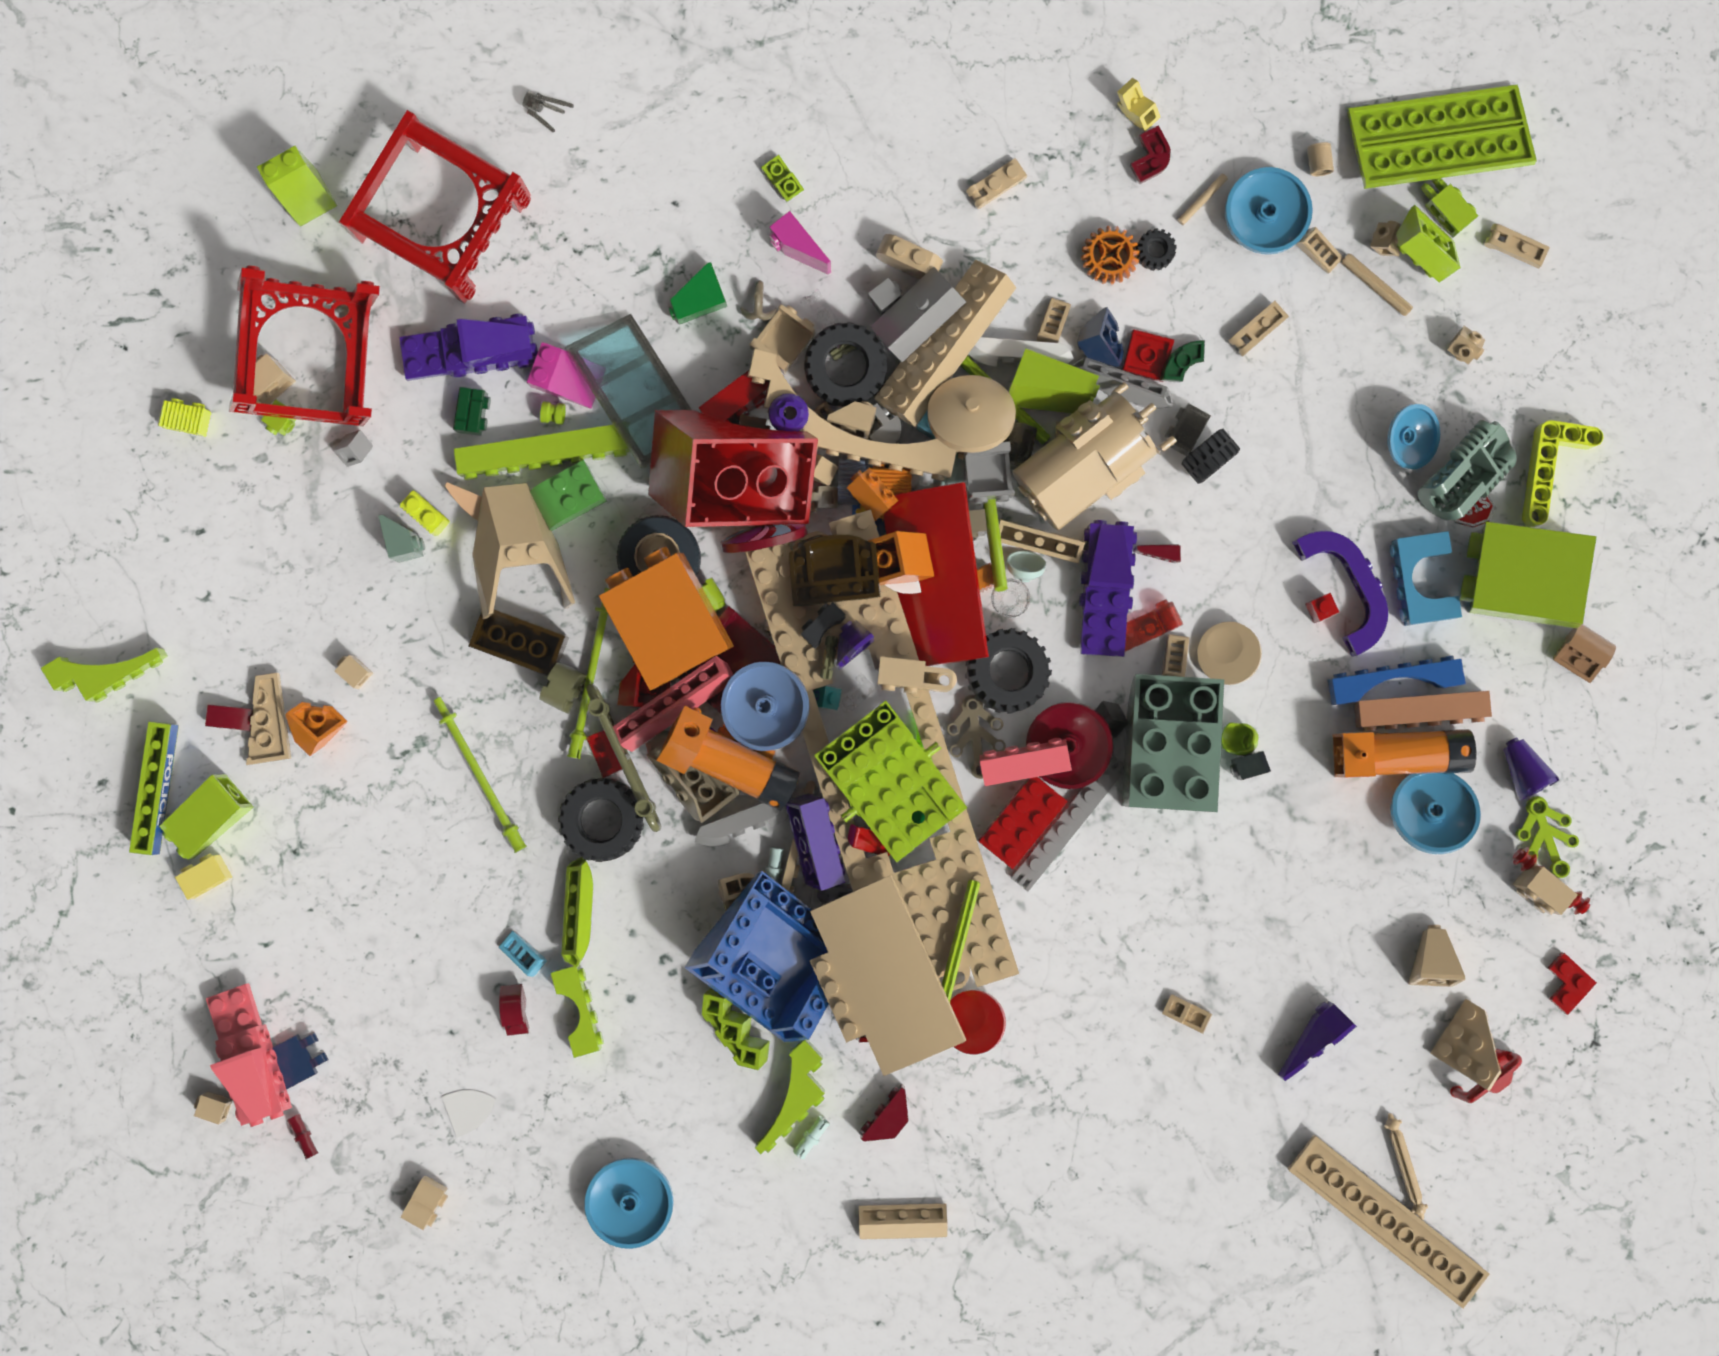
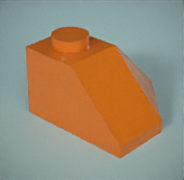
(314, 726)

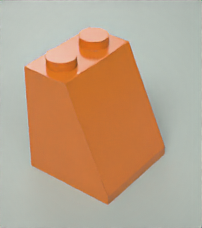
(903, 557)

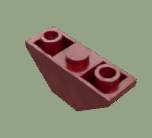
(889, 1117)

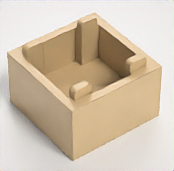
(270, 379)

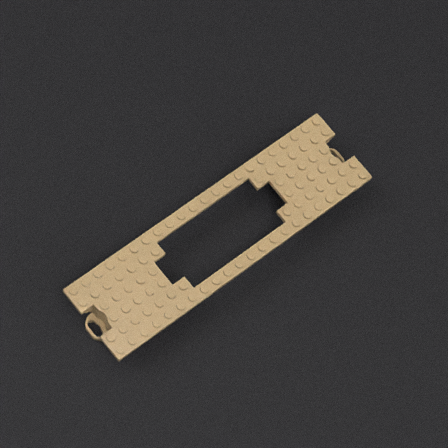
(932, 889)

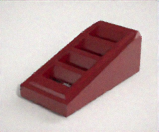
(1168, 553)

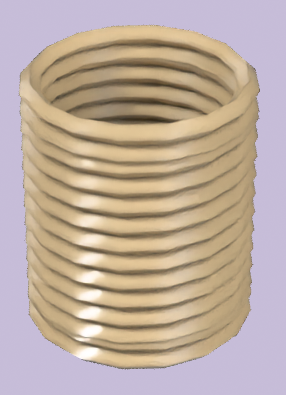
(1320, 159)

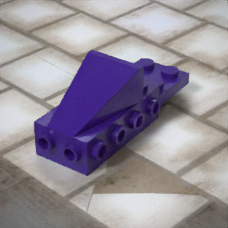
(470, 348)
(1106, 587)

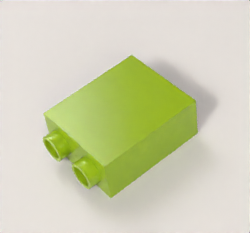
(1529, 574)

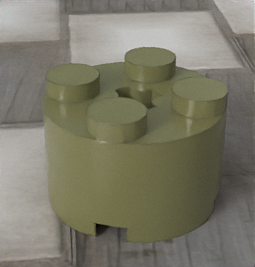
(562, 687)

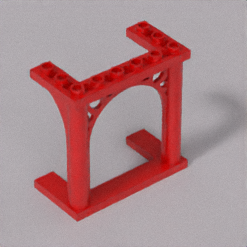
(511, 194)
(359, 302)

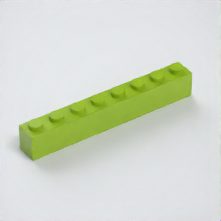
(539, 451)

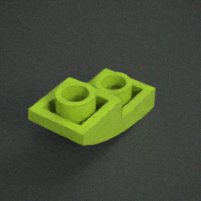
(782, 178)

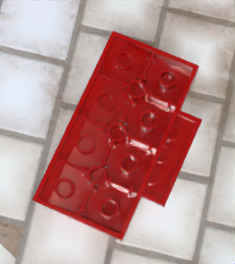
(948, 612)

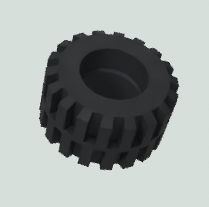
(1210, 456)

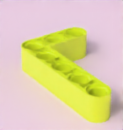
(1548, 464)

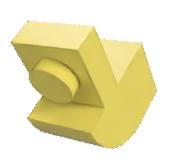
(1136, 106)

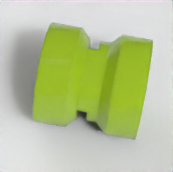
(552, 412)

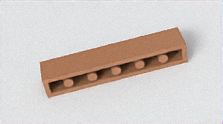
(1422, 709)

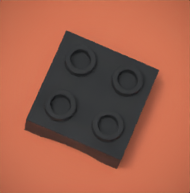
(828, 616)

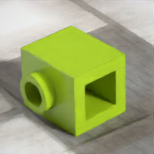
(278, 425)

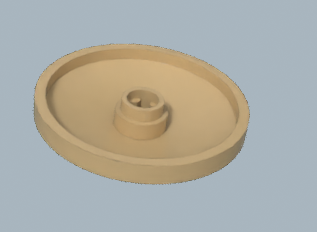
(971, 413)

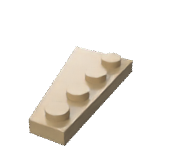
(268, 724)

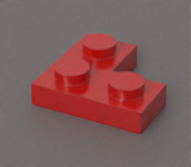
(1575, 983)

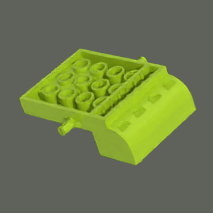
(889, 779)

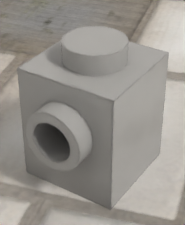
(885, 295)

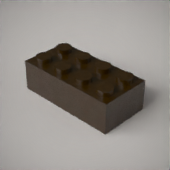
(519, 642)

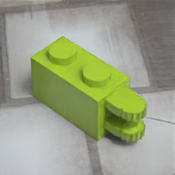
(1449, 206)

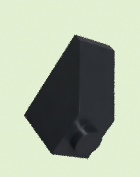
(1249, 765)

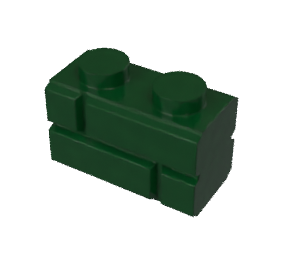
(471, 411)

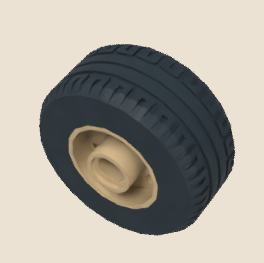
(651, 535)

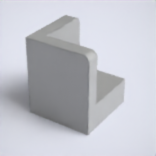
(353, 448)

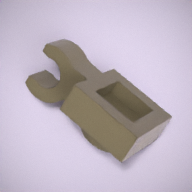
(825, 497)

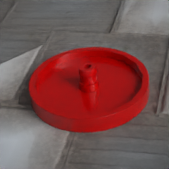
(980, 1020)

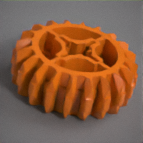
(1104, 248)

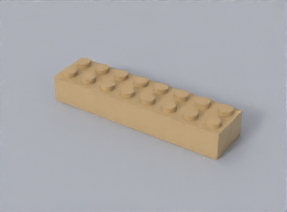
(938, 358)

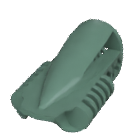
(1474, 467)

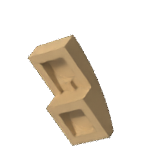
(1187, 1014)

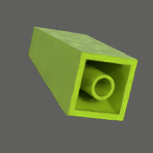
(297, 185)
(1051, 384)
(205, 816)

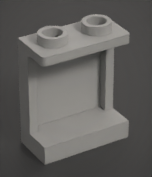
(989, 474)

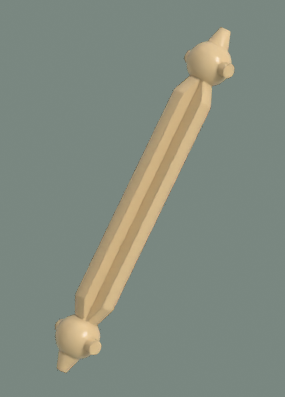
(1406, 1166)

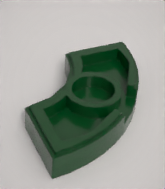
(1181, 359)

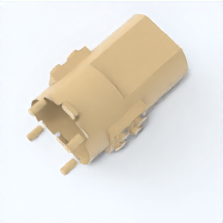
(1091, 457)

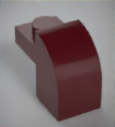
(512, 1009)

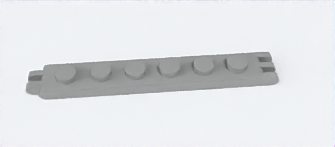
(1066, 826)

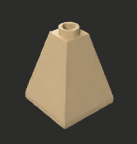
(1436, 960)

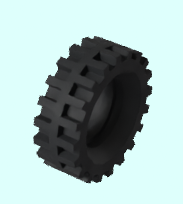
(1005, 700)

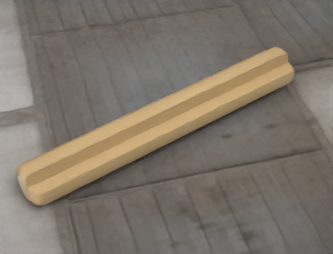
(1377, 284)

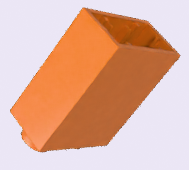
(664, 617)

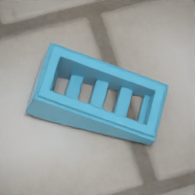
(527, 948)

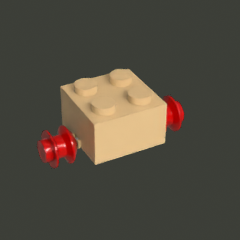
(1544, 888)

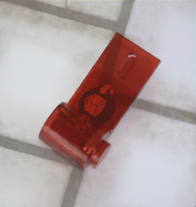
(1152, 625)

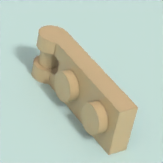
(997, 183)
(1517, 245)
(1259, 327)

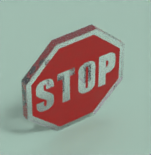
(1479, 513)

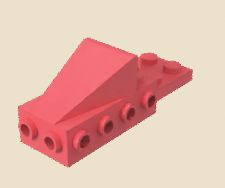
(247, 1057)

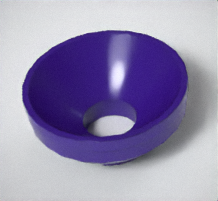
(776, 415)

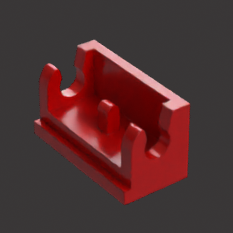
(604, 754)

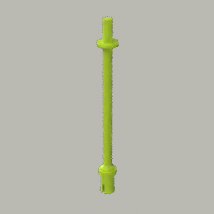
(578, 735)
(509, 829)

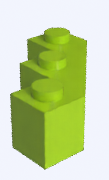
(734, 1031)

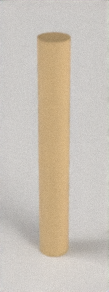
(1204, 197)

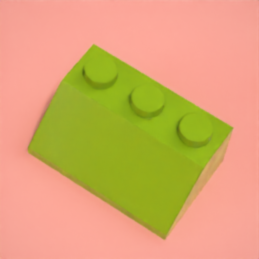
(1427, 245)

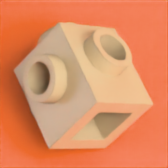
(1385, 239)
(1467, 345)

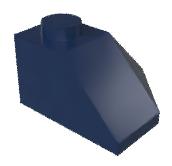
(1100, 340)

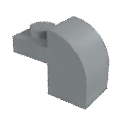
(890, 429)

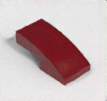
(228, 717)

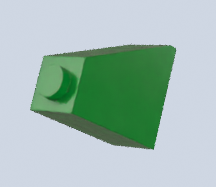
(698, 297)

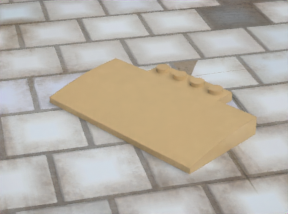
(883, 978)

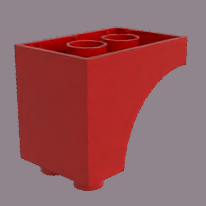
(730, 472)

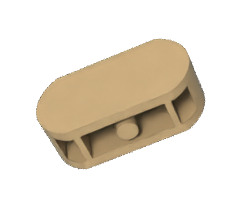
(907, 256)

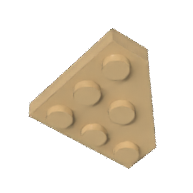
(1469, 1046)

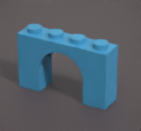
(1415, 607)

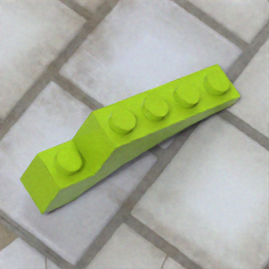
(99, 680)
(801, 1095)

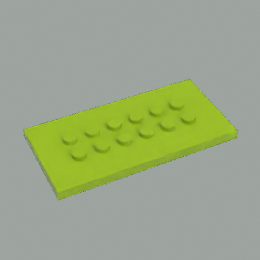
(1441, 136)

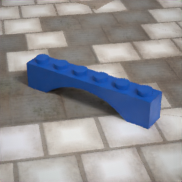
(1352, 688)

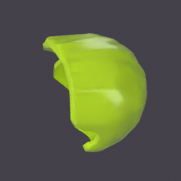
(1239, 739)

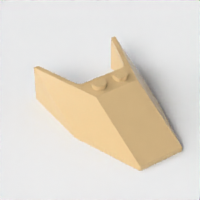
(513, 535)

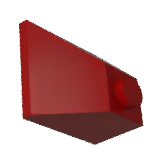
(634, 690)

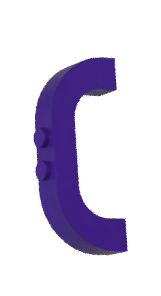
(1363, 580)

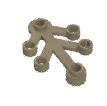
(975, 731)

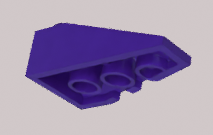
(1324, 1027)

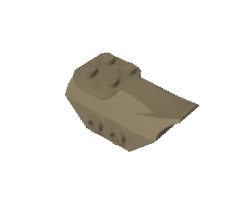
(695, 790)

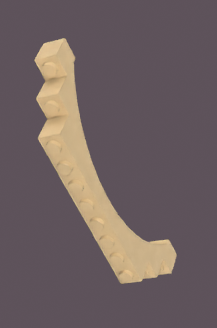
(922, 457)

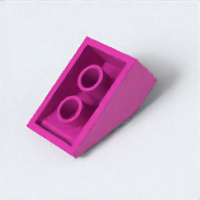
(797, 244)
(558, 375)

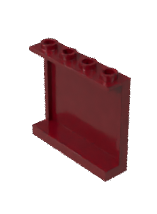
(748, 648)

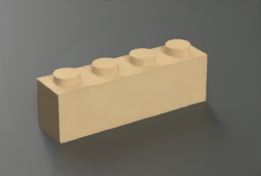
(1041, 541)

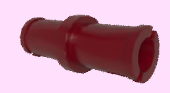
(302, 1136)

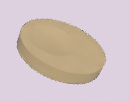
(1229, 653)

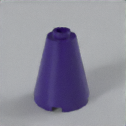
(1527, 769)

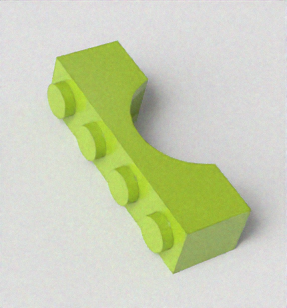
(570, 983)

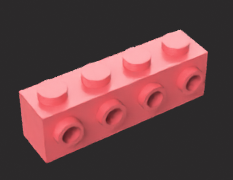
(1025, 762)

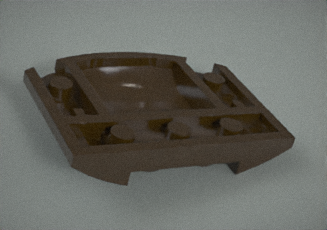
(834, 570)

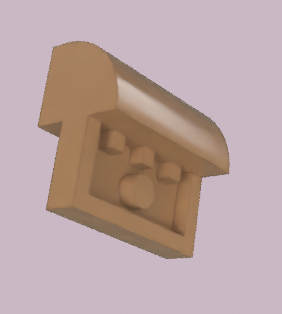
(1585, 653)

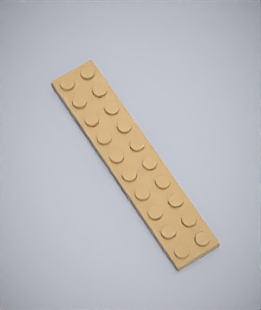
(1388, 1221)

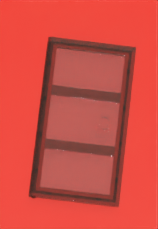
(627, 382)

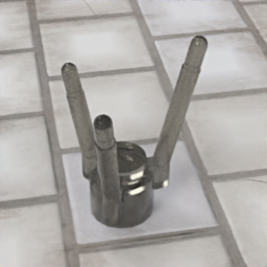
(536, 103)

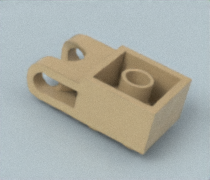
(912, 676)

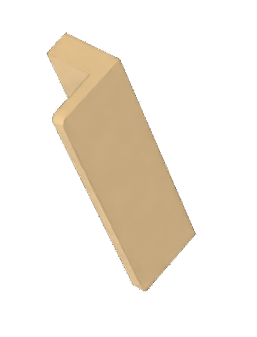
(903, 1221)

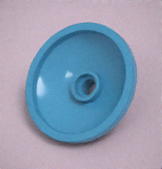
(1413, 436)

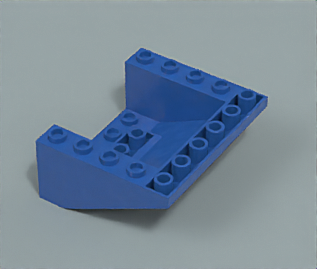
(762, 959)

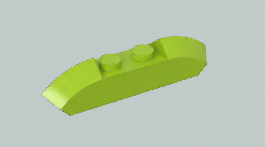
(577, 911)

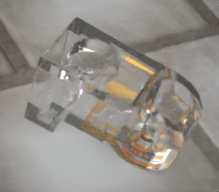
(857, 695)

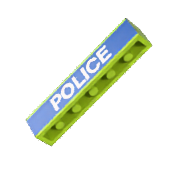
(153, 788)

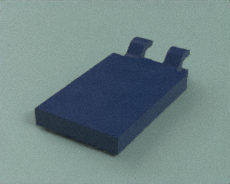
(296, 1060)

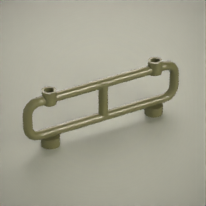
(644, 806)

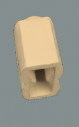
(424, 1202)

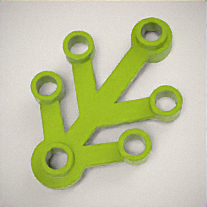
(1546, 833)

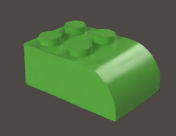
(567, 495)

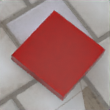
(1147, 354)

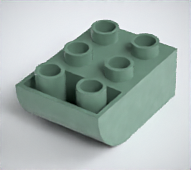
(1173, 743)

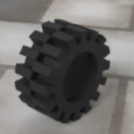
(1162, 238)

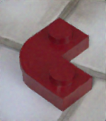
(1157, 158)

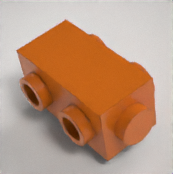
(871, 493)

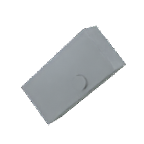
(918, 314)

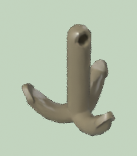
(758, 305)

